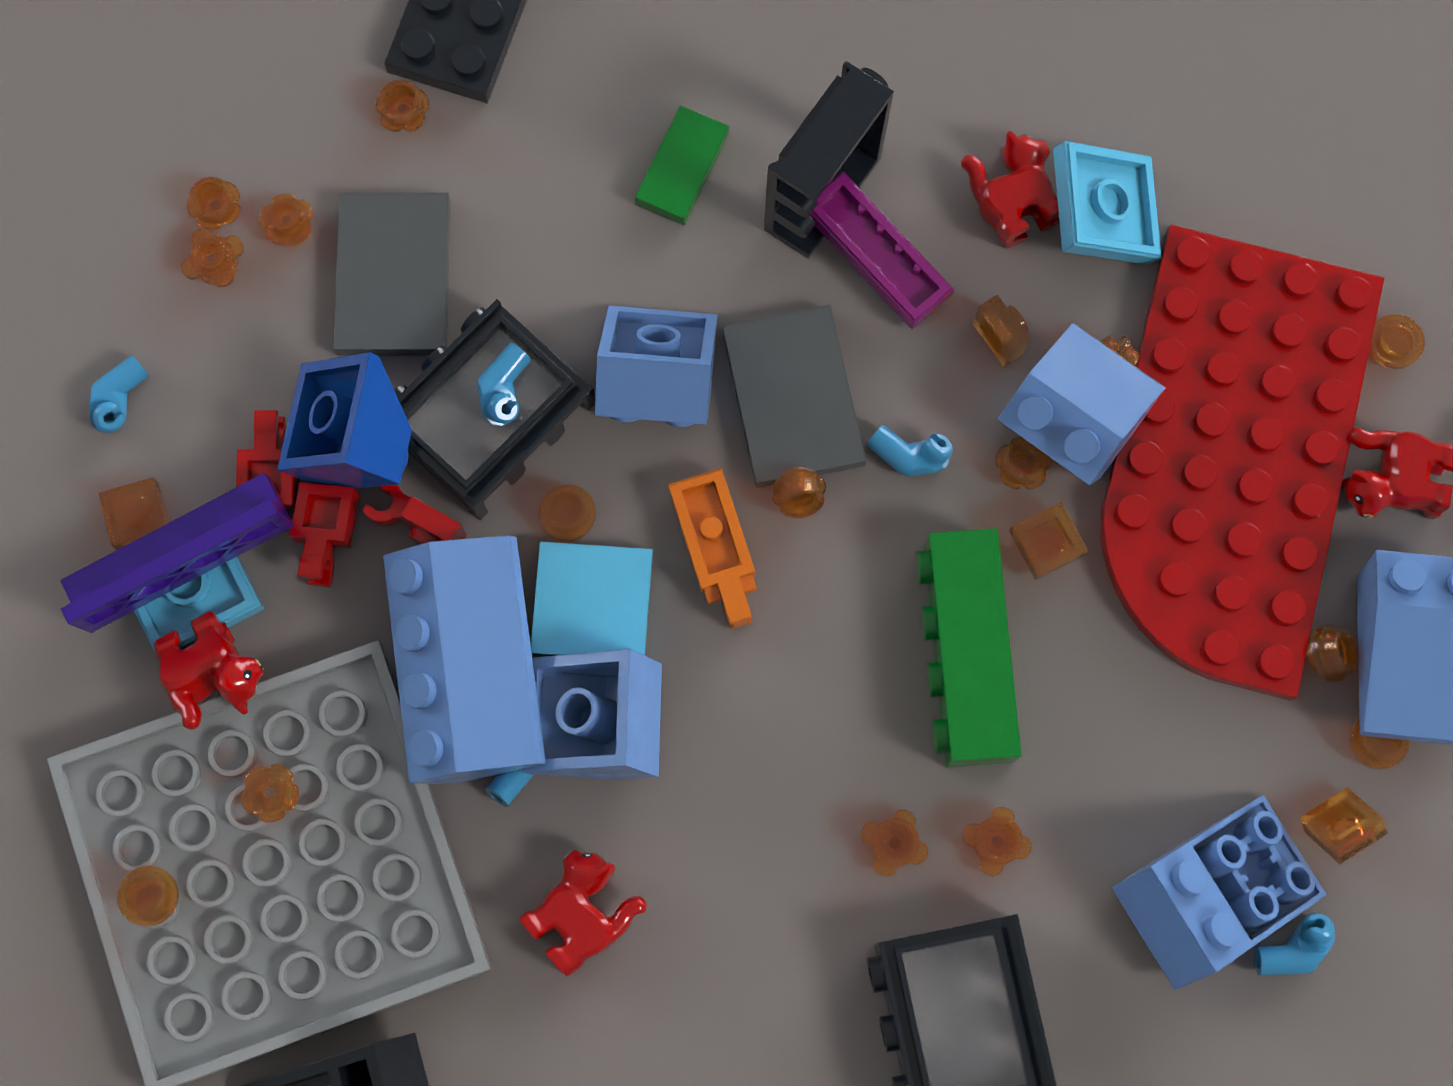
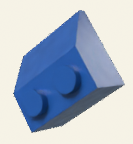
(346, 425)

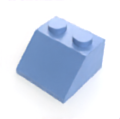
(655, 366)
(1081, 404)
(599, 715)

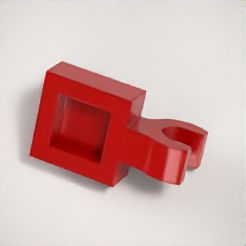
(264, 458)
(322, 520)
(423, 520)

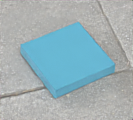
(1106, 203)
(222, 590)
(590, 599)

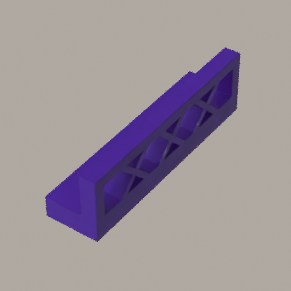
(174, 554)

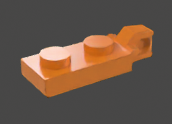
(715, 543)

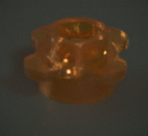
(223, 269)
(901, 827)
(1013, 843)

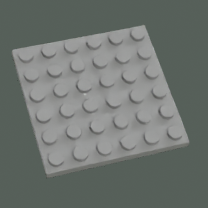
(273, 920)

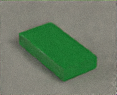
(682, 165)

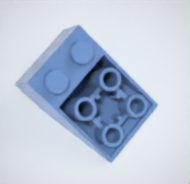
(1219, 893)

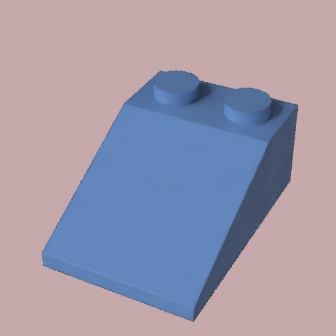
(1406, 647)

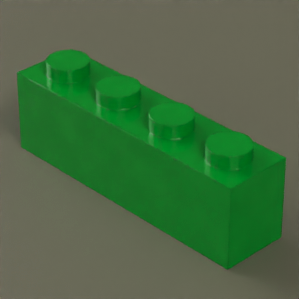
(970, 648)

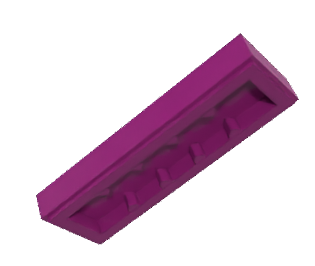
(879, 251)

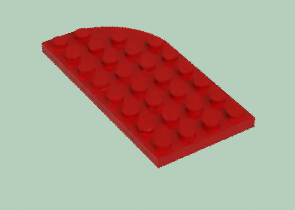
(1240, 464)

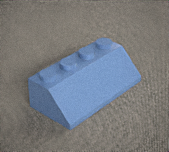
(463, 660)

